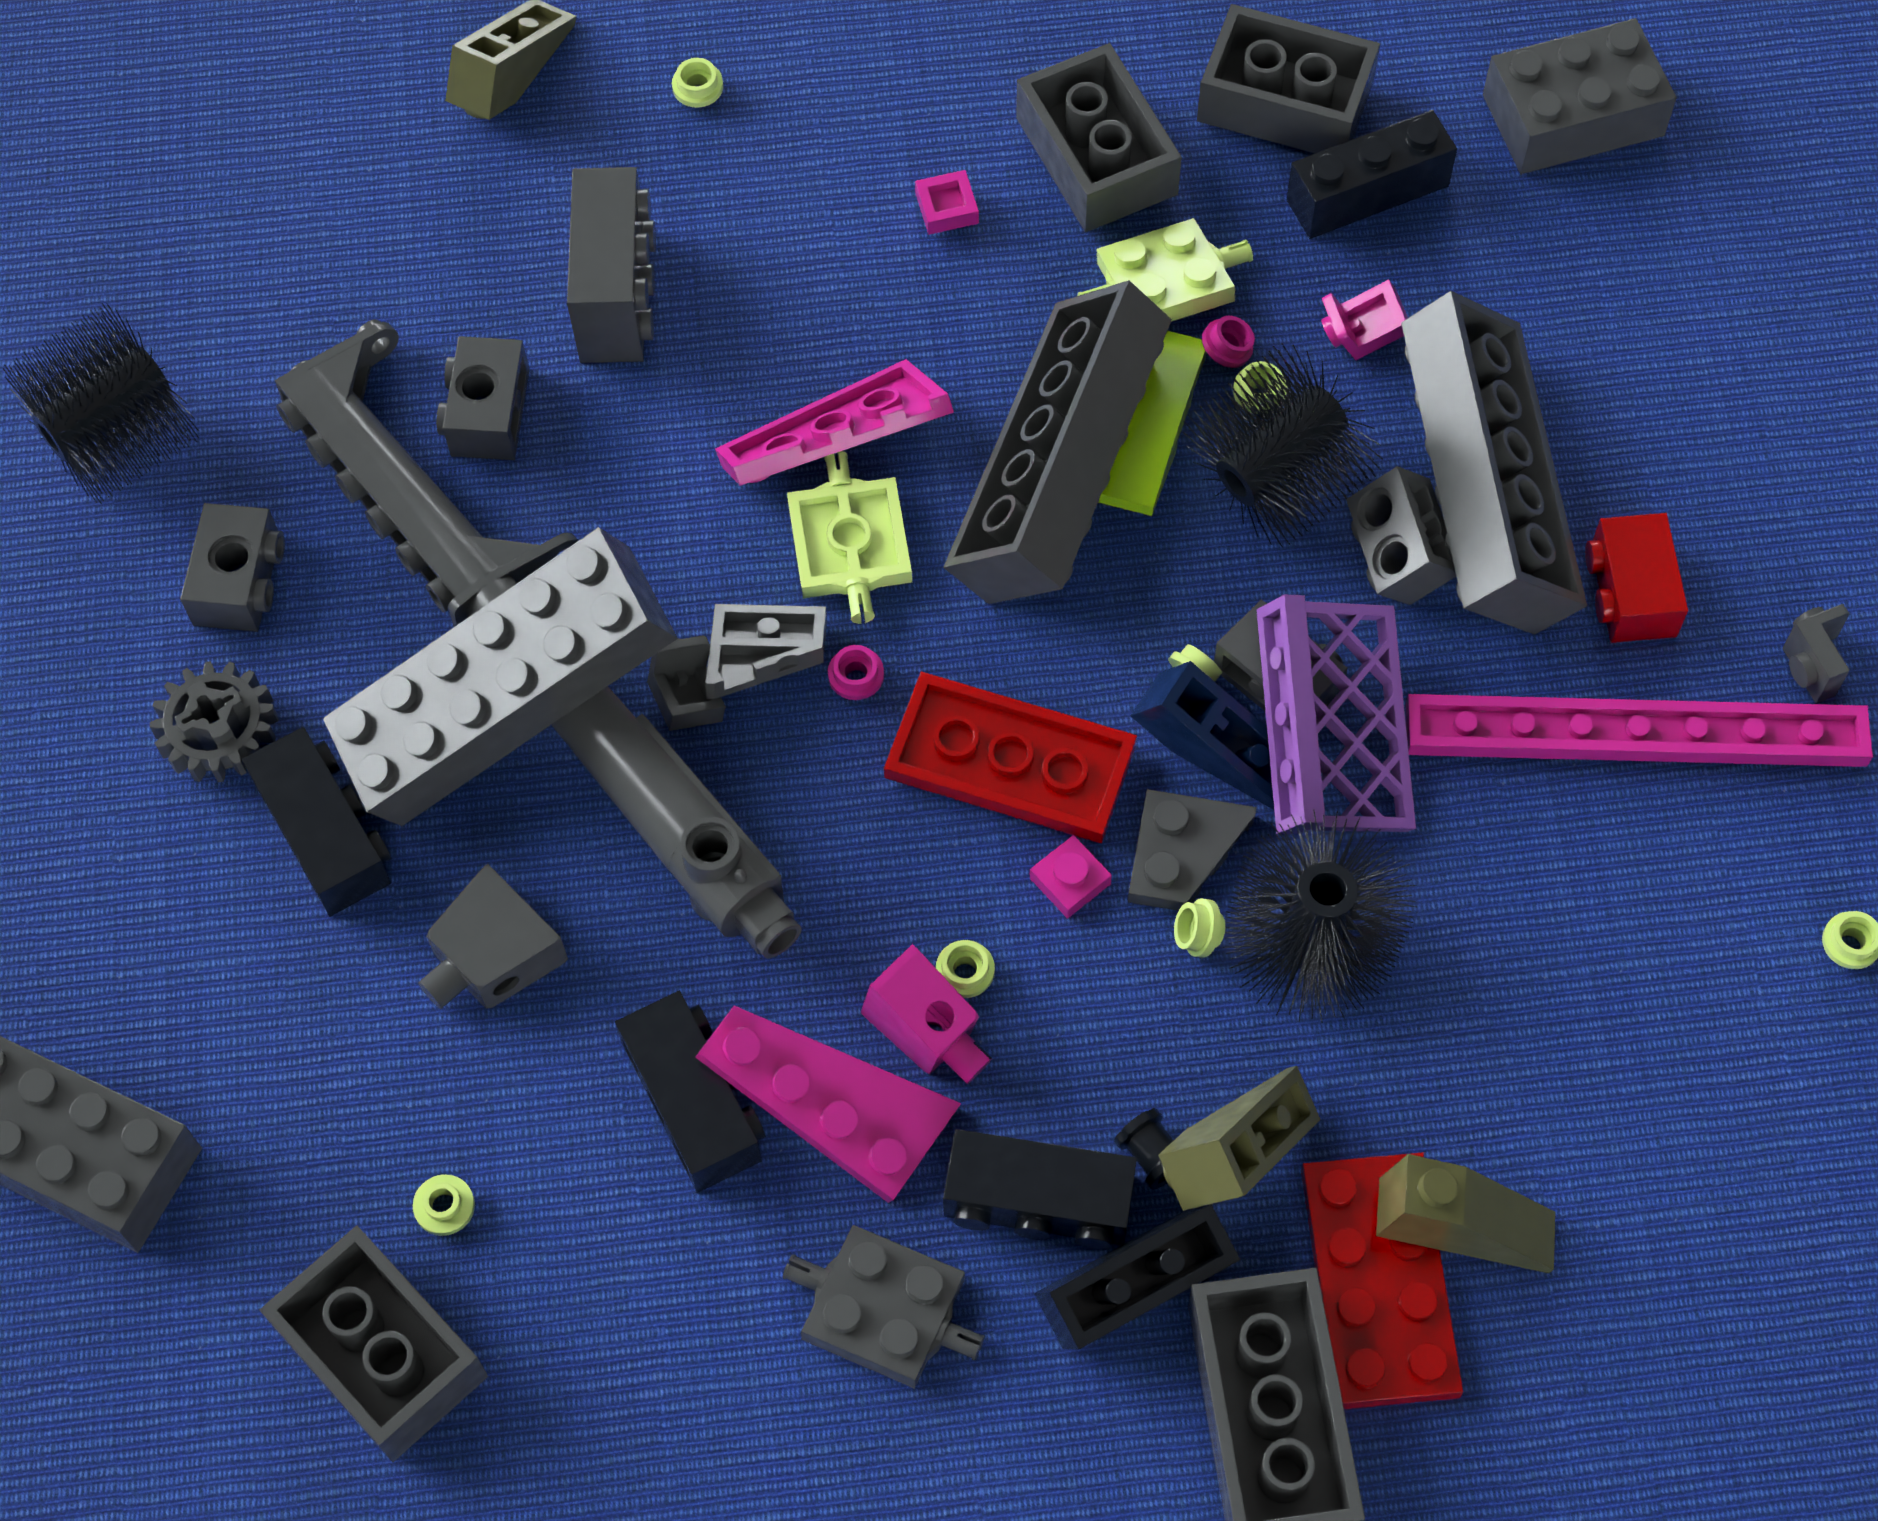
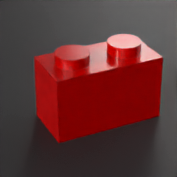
(1637, 578)

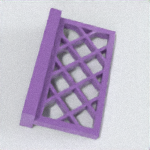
(1293, 710)

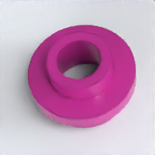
(1228, 341)
(855, 658)

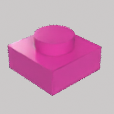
(946, 202)
(1070, 876)

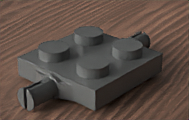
(883, 1306)

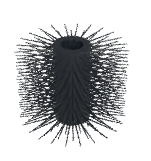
(101, 403)
(1282, 445)
(1318, 916)

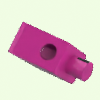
(915, 995)

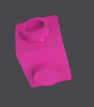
(1365, 320)

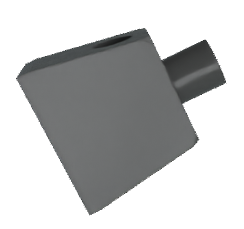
(489, 944)

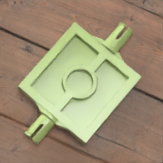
(1174, 268)
(849, 537)

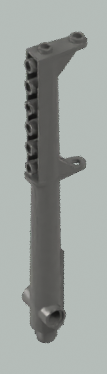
(464, 572)

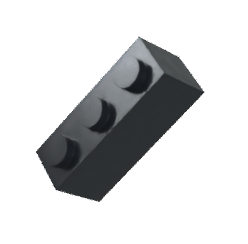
(1371, 174)
(319, 820)
(690, 1099)
(1039, 1189)
(1136, 1277)

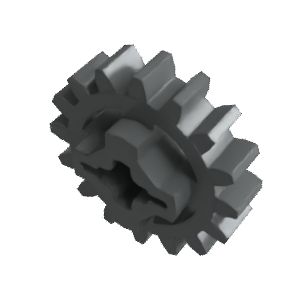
(186, 720)

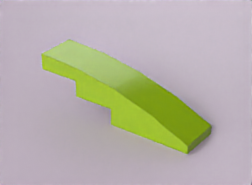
(1155, 427)

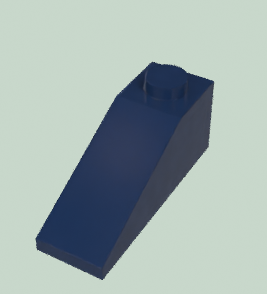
(1208, 729)

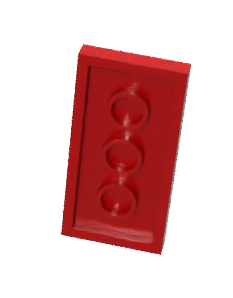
(1010, 757)
(1378, 1293)

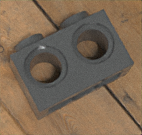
(1402, 535)

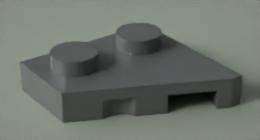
(762, 644)
(1182, 845)

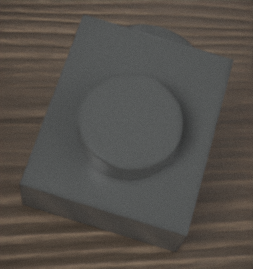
(1813, 655)
(679, 686)

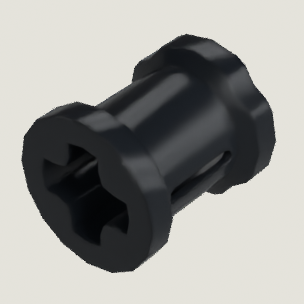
(1146, 1140)

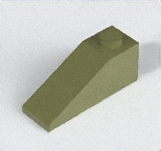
(504, 57)
(1239, 1142)
(1464, 1214)

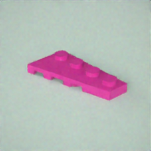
(850, 417)
(837, 1103)

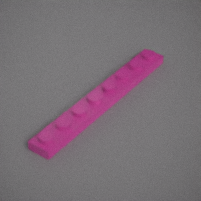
(1638, 730)

